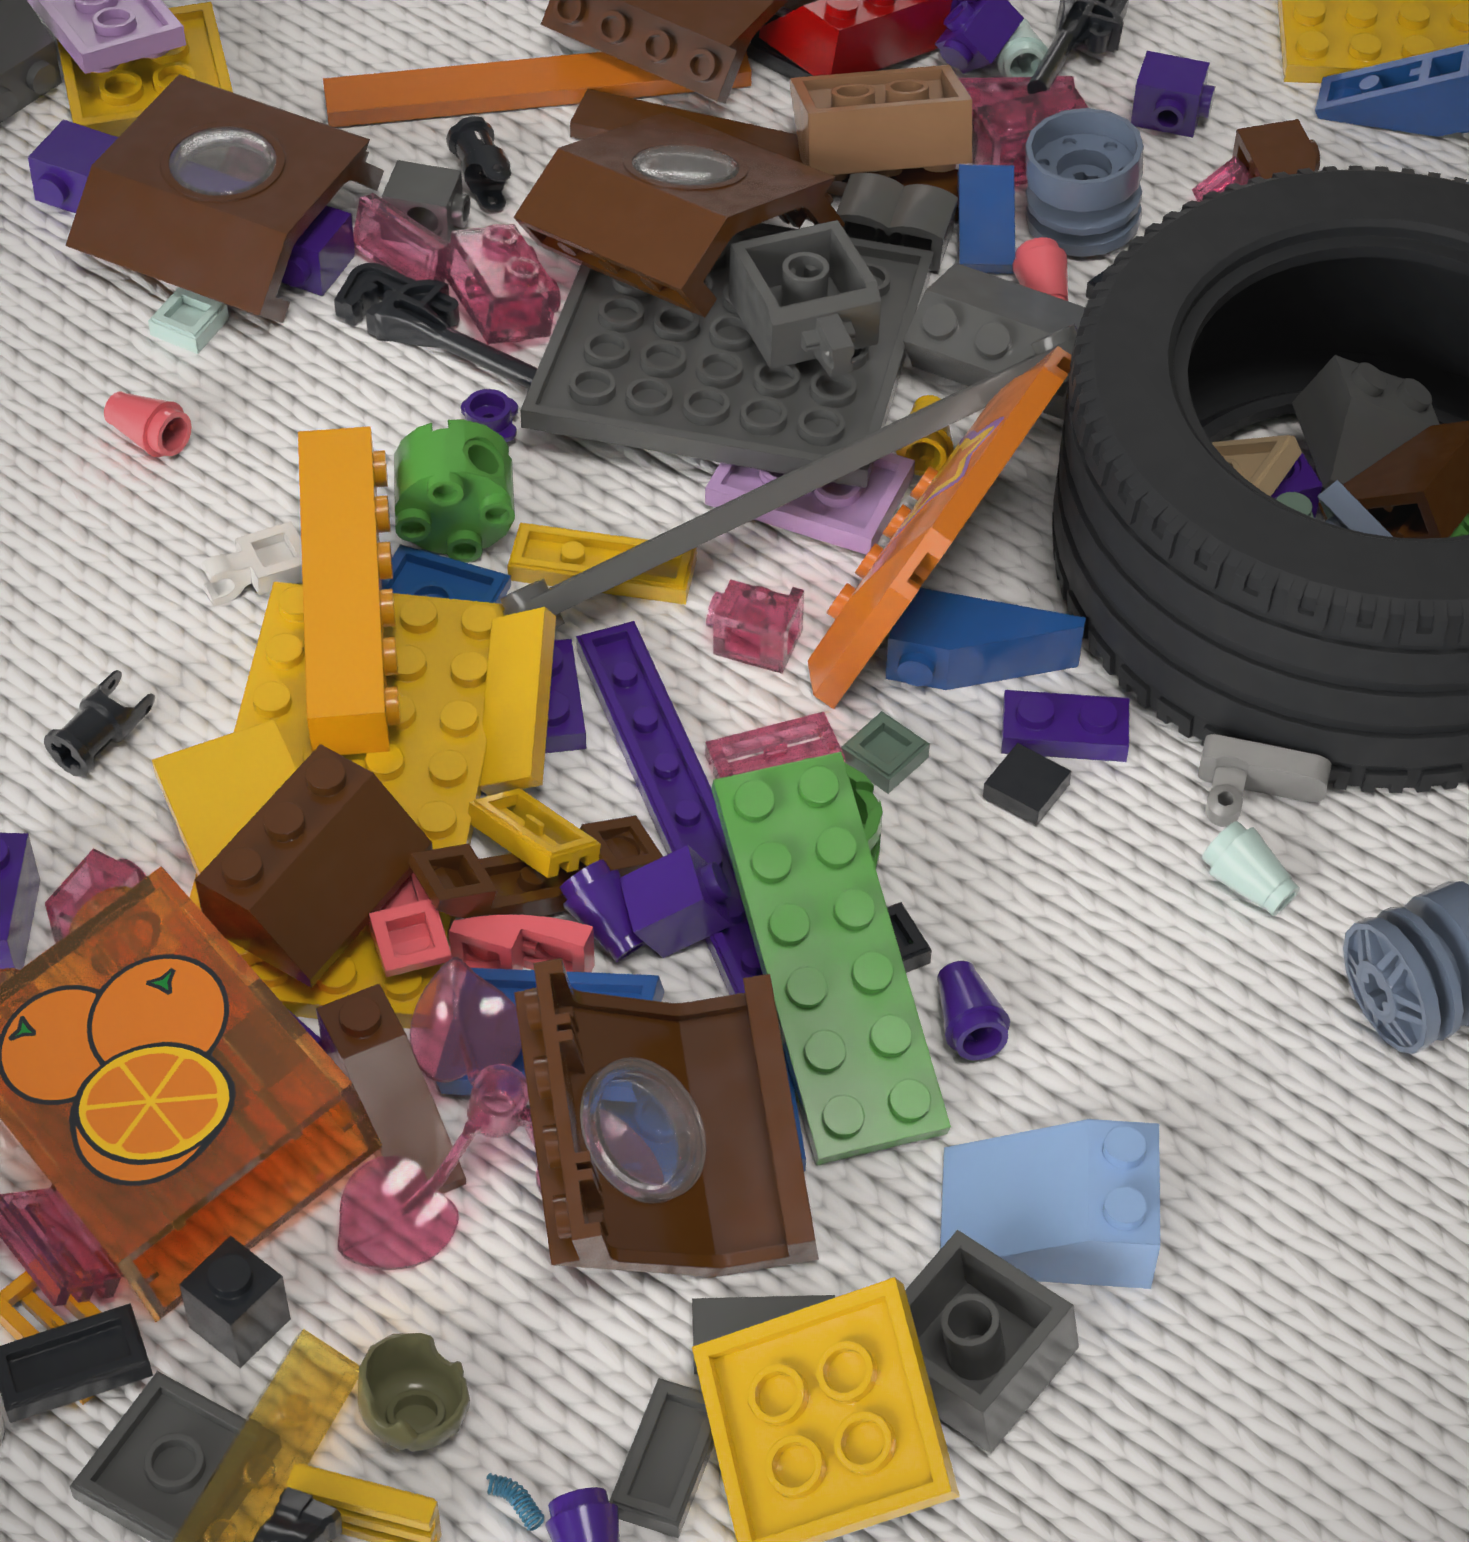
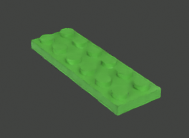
(830, 958)

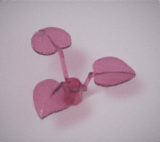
(458, 1029)

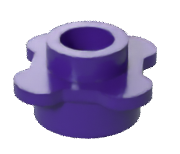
(493, 410)

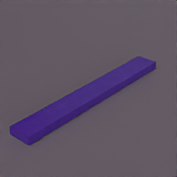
(667, 775)

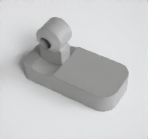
(1257, 767)

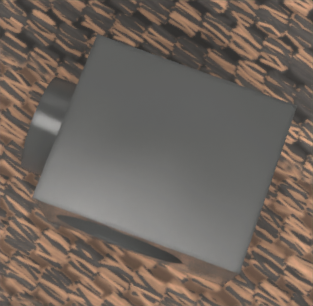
(429, 196)

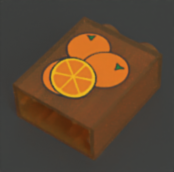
(168, 1089)

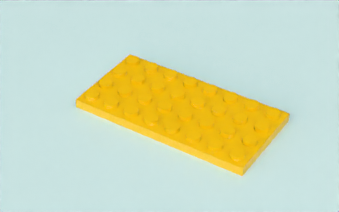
(430, 763)

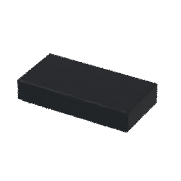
(72, 1363)

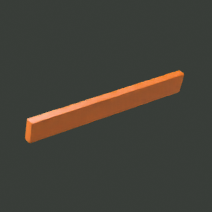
(491, 88)

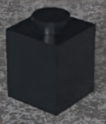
(235, 1301)

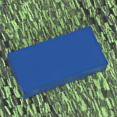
(986, 217)

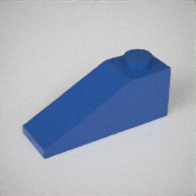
(1406, 95)
(972, 641)

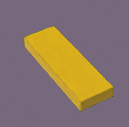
(563, 553)
(517, 700)

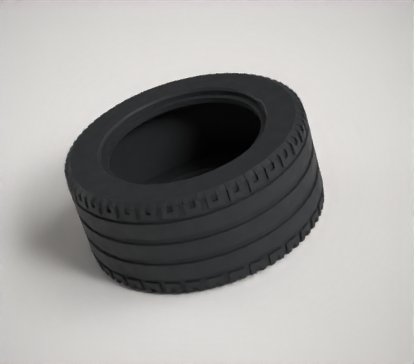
(1194, 576)

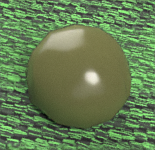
(411, 1392)

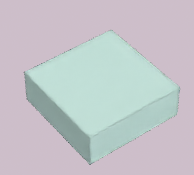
(188, 320)

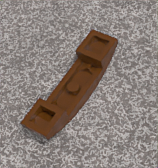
(508, 886)

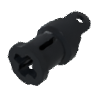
(483, 163)
(94, 727)

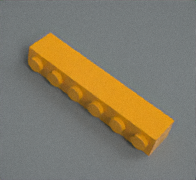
(344, 592)

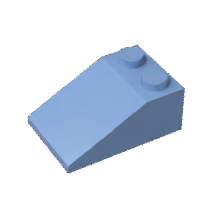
(1061, 1201)

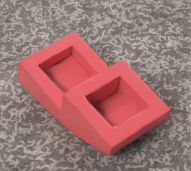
(409, 931)
(521, 941)

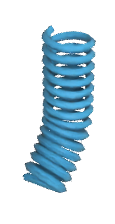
(509, 1494)

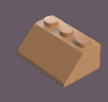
(883, 121)

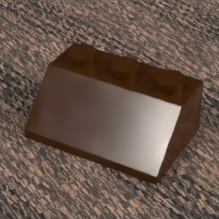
(311, 866)

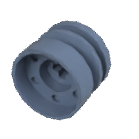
(1084, 181)
(1413, 967)

